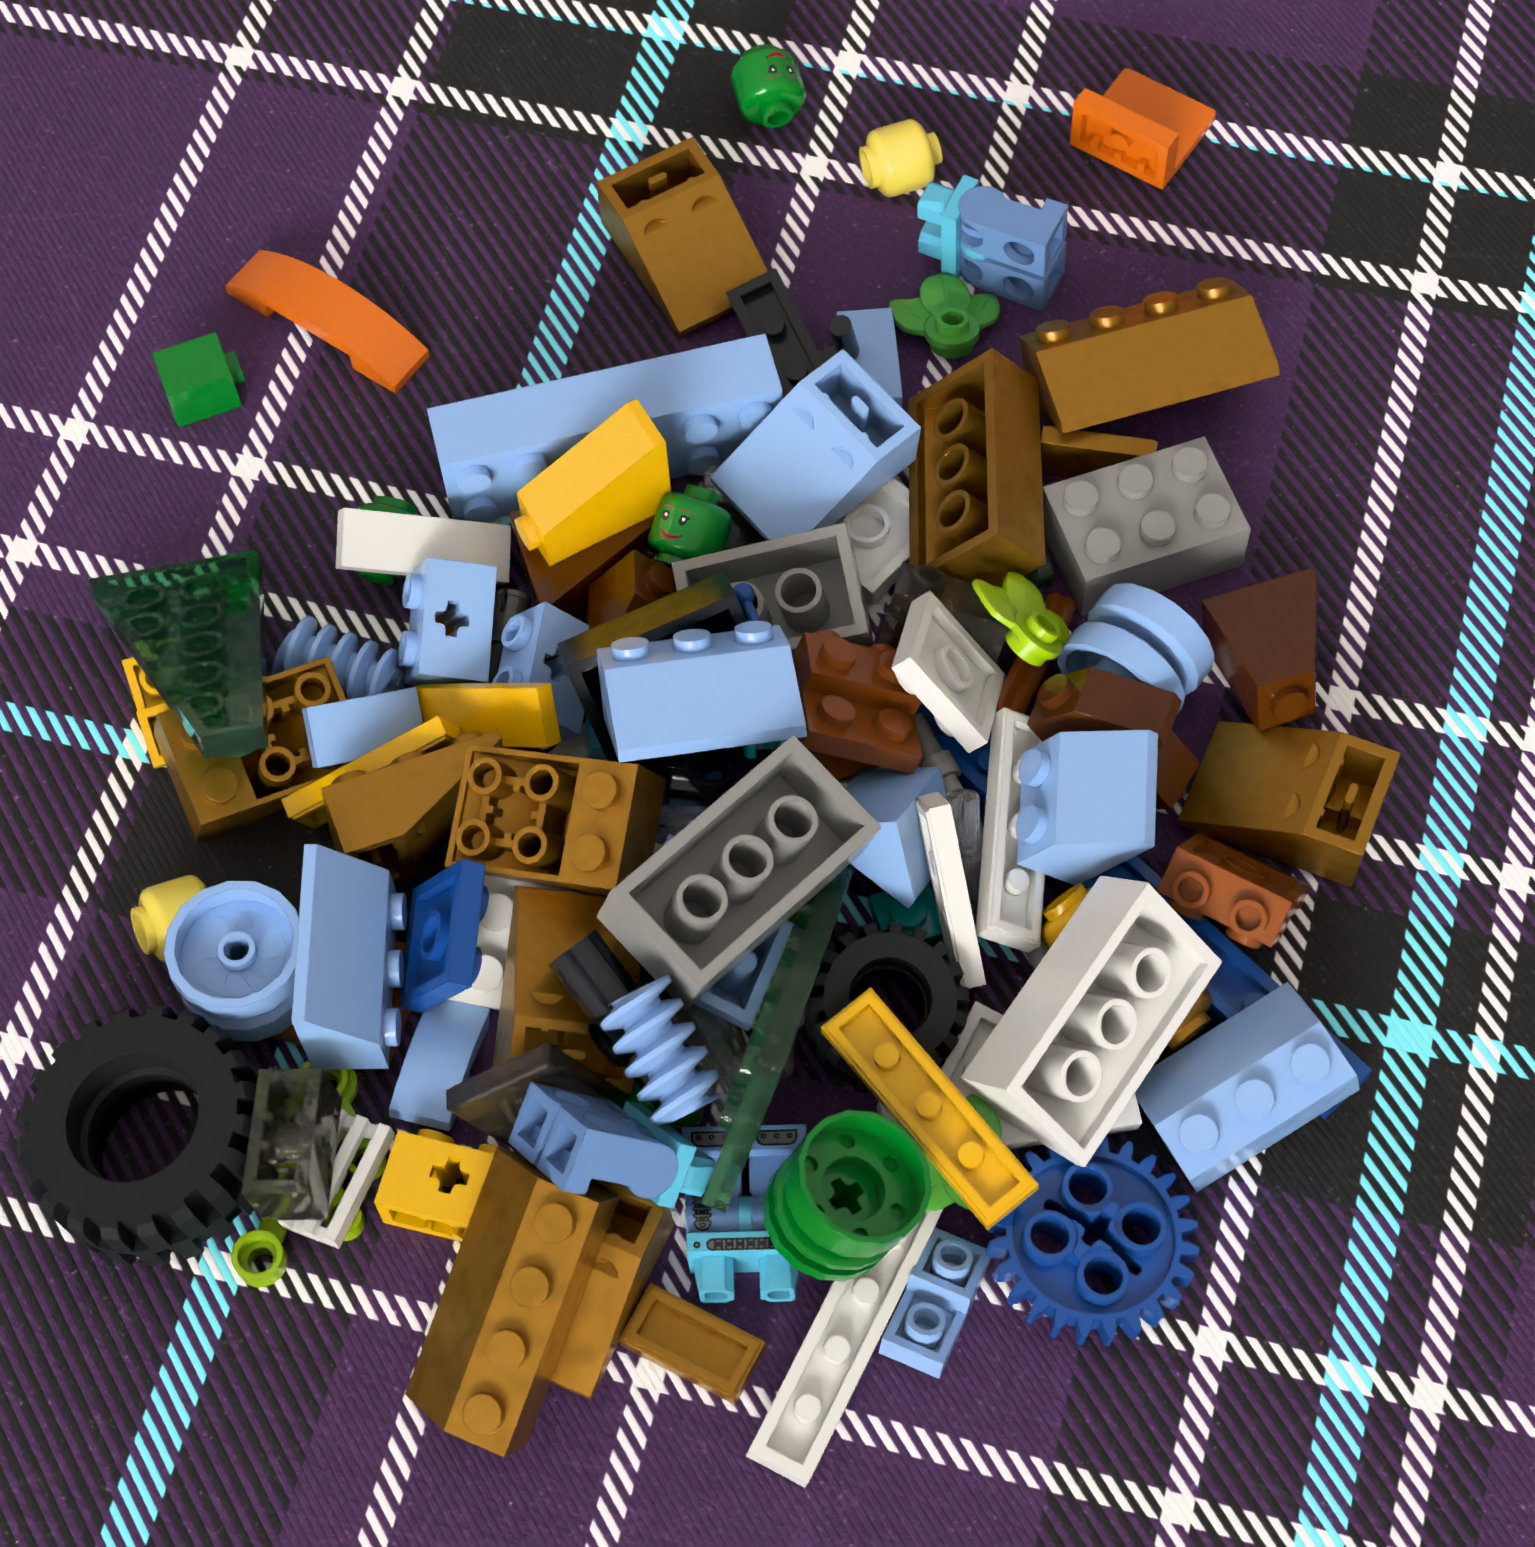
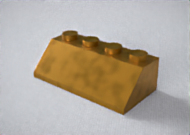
(1148, 354)
(978, 473)
(508, 1304)

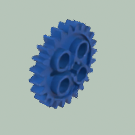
(1057, 1280)

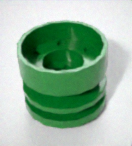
(868, 1173)

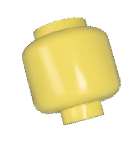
(900, 158)
(158, 908)

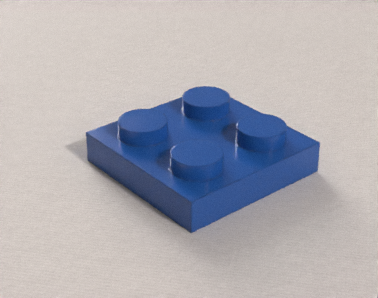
(443, 936)

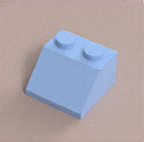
(1087, 802)

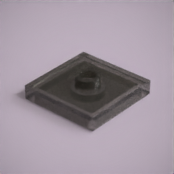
(495, 1096)

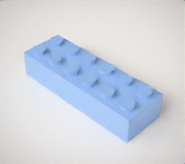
(696, 398)

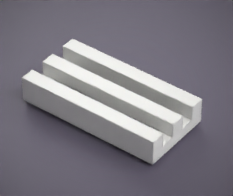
(380, 1141)

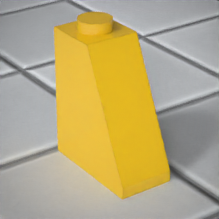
(596, 487)

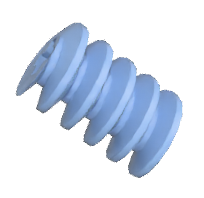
(357, 672)
(661, 1052)

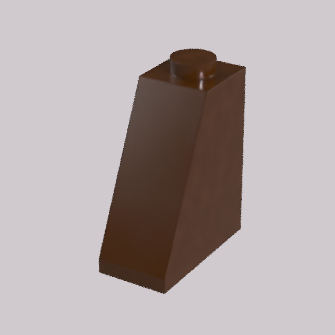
(568, 581)
(1268, 646)

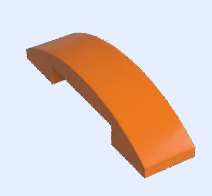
(332, 312)

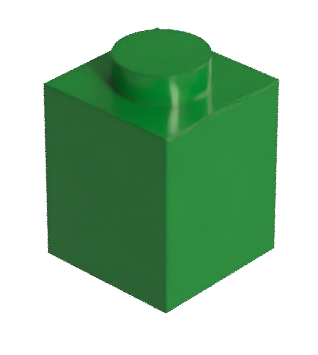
(199, 378)

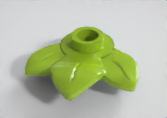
(1034, 630)

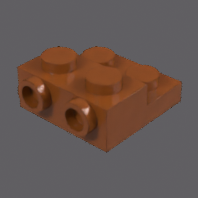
(856, 702)
(1232, 889)

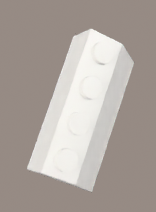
(1093, 1018)

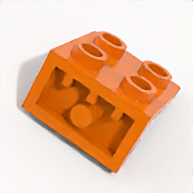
(1139, 126)

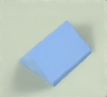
(897, 852)

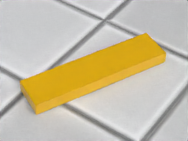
(929, 1108)

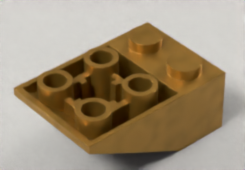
(680, 233)
(237, 791)
(1291, 795)
(401, 810)
(555, 818)
(533, 999)
(613, 1289)

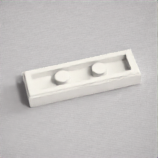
(402, 541)
(950, 887)

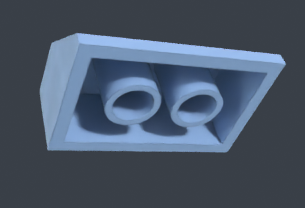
(700, 691)
(347, 961)
(1245, 1086)

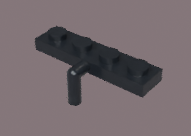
(768, 309)

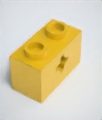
(414, 1178)

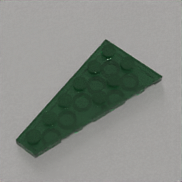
(199, 644)
(773, 1036)

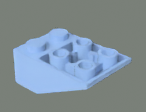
(819, 452)

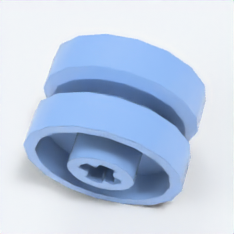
(1142, 639)
(236, 958)

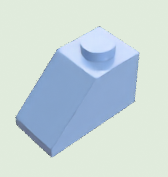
(744, 987)

